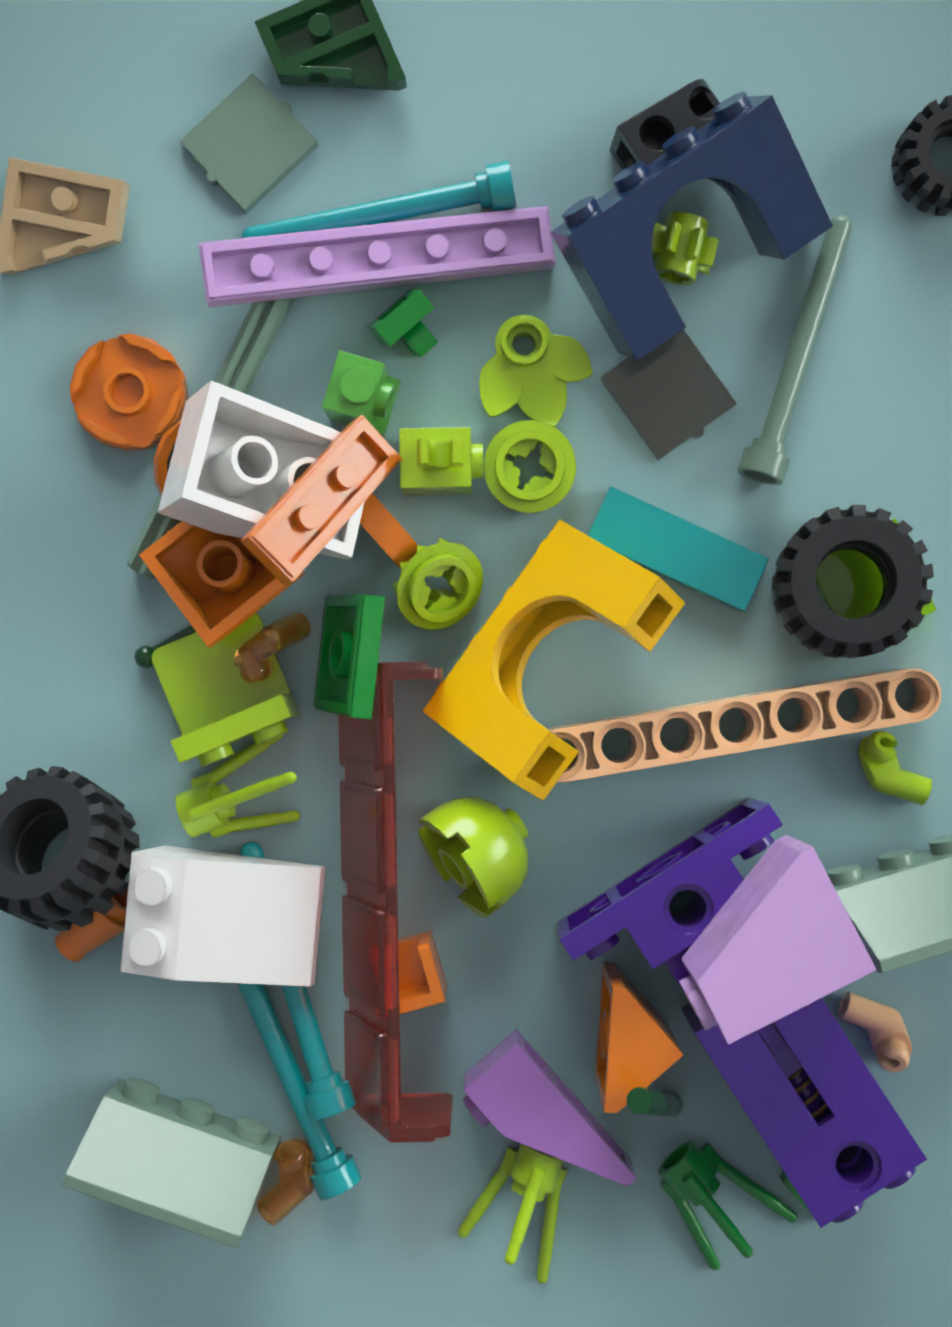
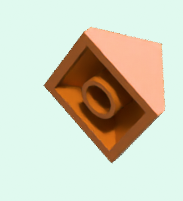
(211, 579)
(631, 1042)

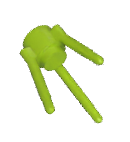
(211, 805)
(533, 1177)

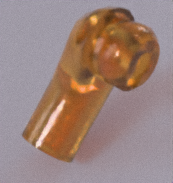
(273, 638)
(294, 1183)

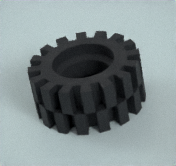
(915, 162)

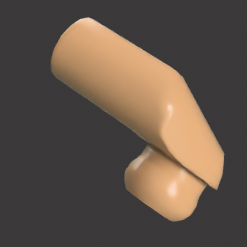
(884, 1028)

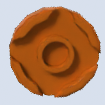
(128, 392)

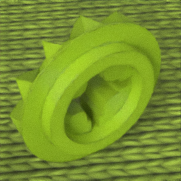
(518, 442)
(438, 607)

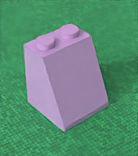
(773, 945)

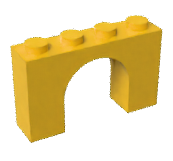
(562, 583)

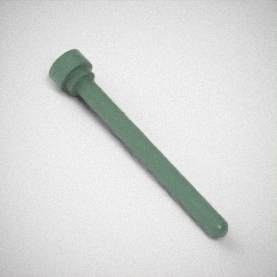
(766, 456)

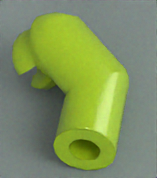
(885, 773)

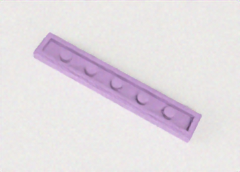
(376, 256)

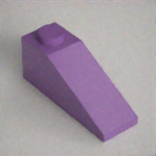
(537, 1109)

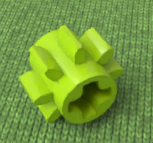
(682, 248)

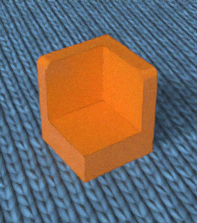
(420, 973)

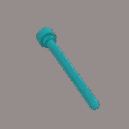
(489, 189)
(326, 1089)
(332, 1168)

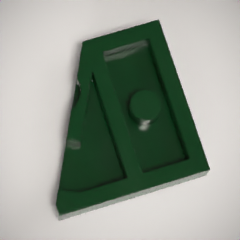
(331, 46)

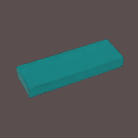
(678, 549)

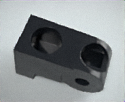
(646, 132)

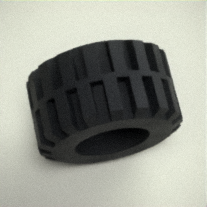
(900, 568)
(91, 862)

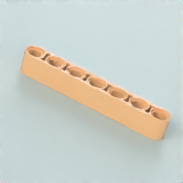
(762, 729)

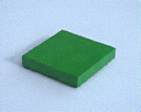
(349, 655)

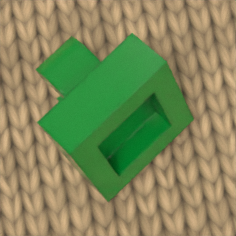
(404, 323)

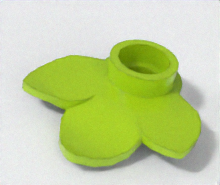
(532, 380)

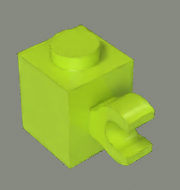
(438, 461)

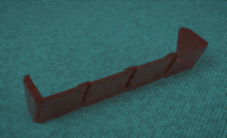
(372, 922)

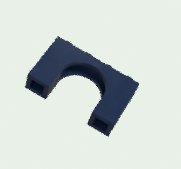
(611, 238)

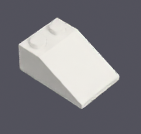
(237, 462)
(222, 918)

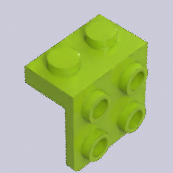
(213, 699)

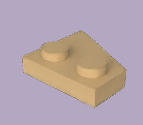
(57, 214)

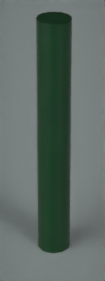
(654, 1102)

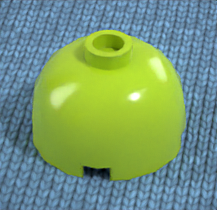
(477, 849)

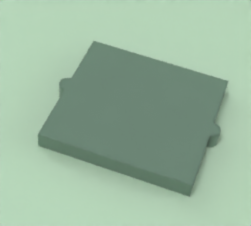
(249, 143)

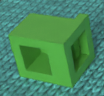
(360, 388)

